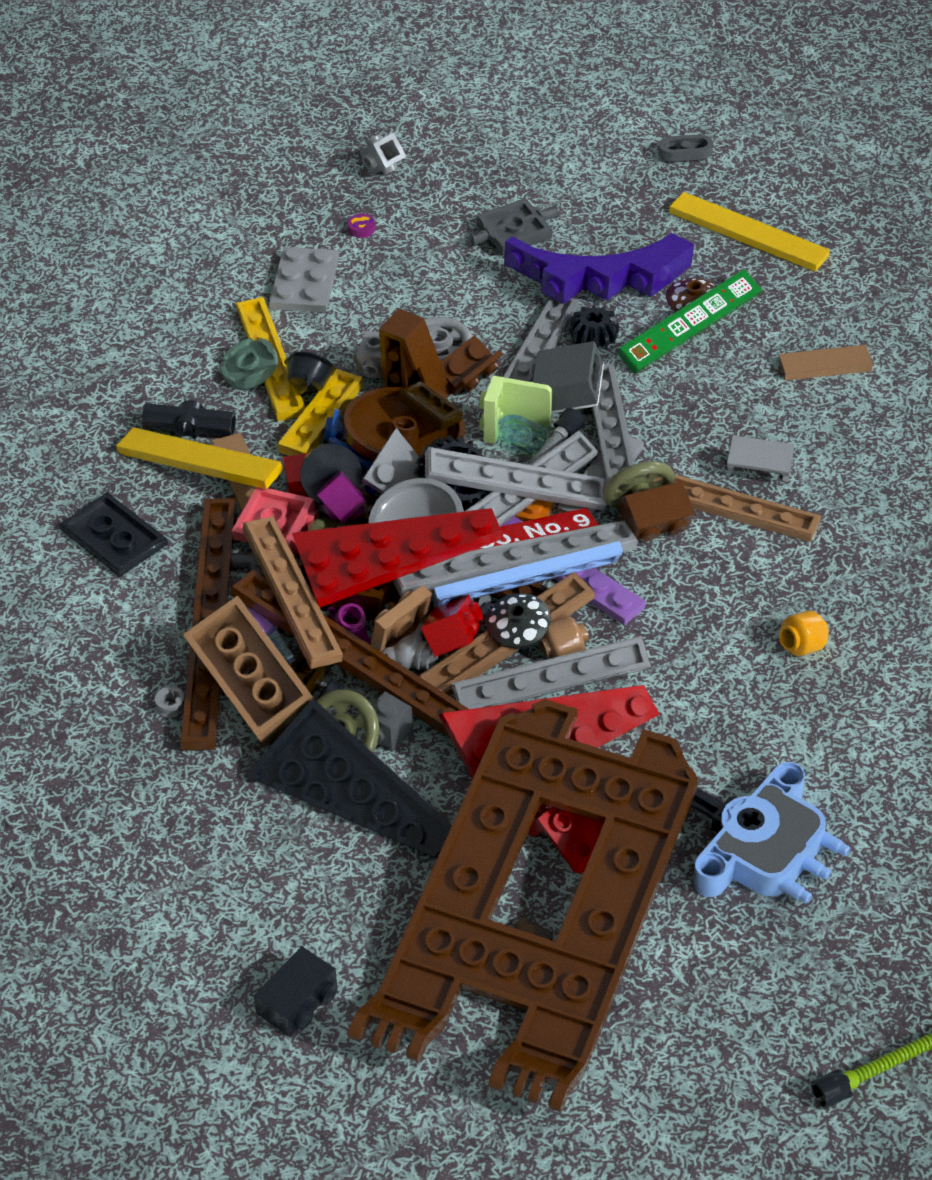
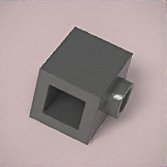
(393, 719)

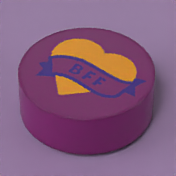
(361, 225)

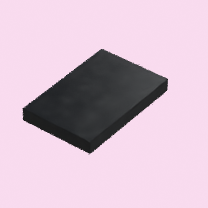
(113, 534)

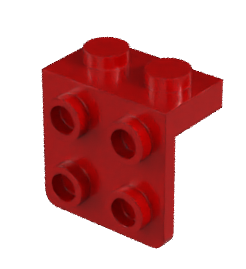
(570, 834)

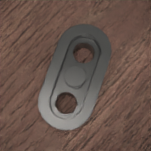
(685, 147)

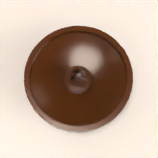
(378, 412)

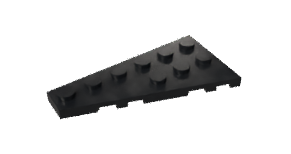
(338, 773)

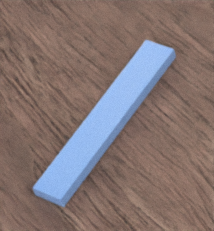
(528, 573)

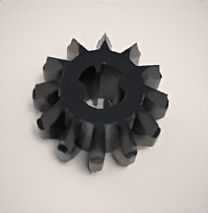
(594, 325)

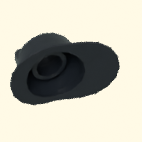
(308, 371)

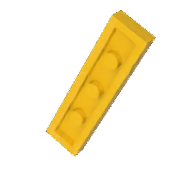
(310, 425)

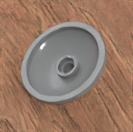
(415, 499)

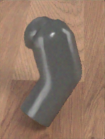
(245, 561)

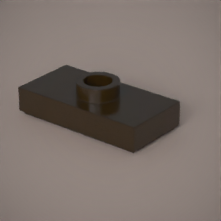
(430, 405)

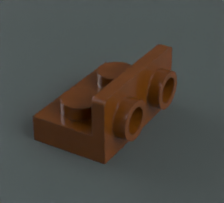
(468, 364)

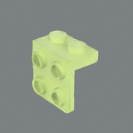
(513, 397)

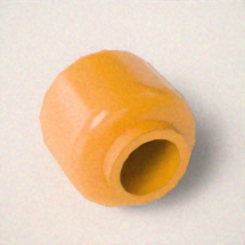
(803, 633)

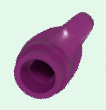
(351, 618)

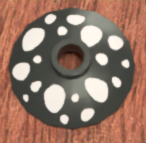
(520, 630)

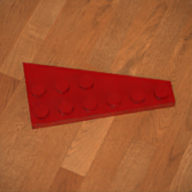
(371, 554)
(599, 720)

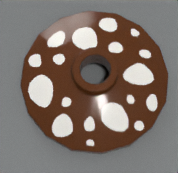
(686, 291)

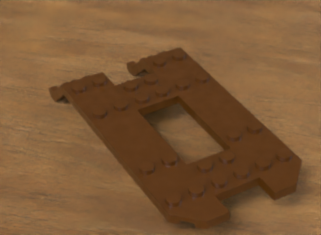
(559, 982)

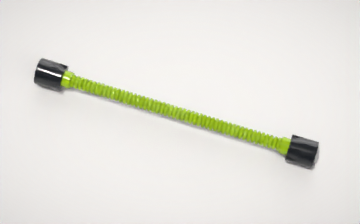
(838, 1085)

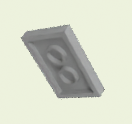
(304, 279)

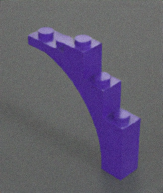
(604, 275)

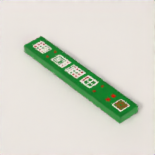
(689, 321)

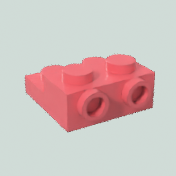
(289, 510)

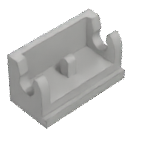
(760, 455)

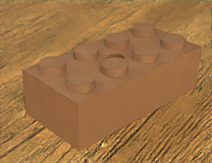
(232, 648)

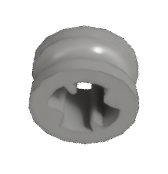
(176, 695)

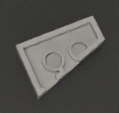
(392, 465)

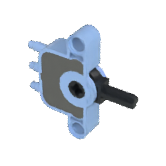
(764, 838)

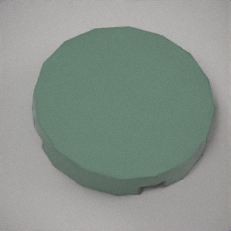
(249, 363)

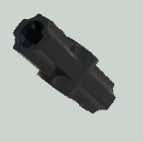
(188, 419)

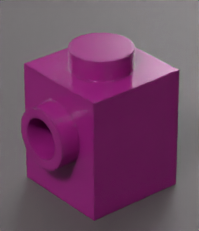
(341, 498)

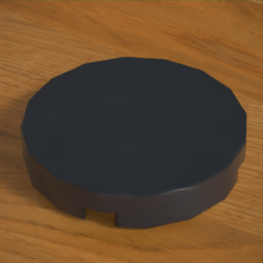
(325, 463)

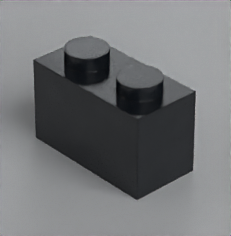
(296, 992)

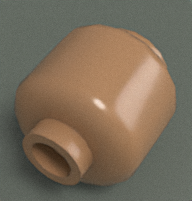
(564, 638)

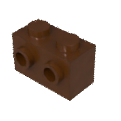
(657, 511)

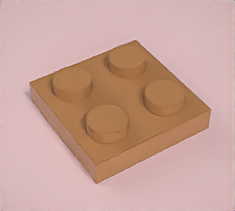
(401, 620)

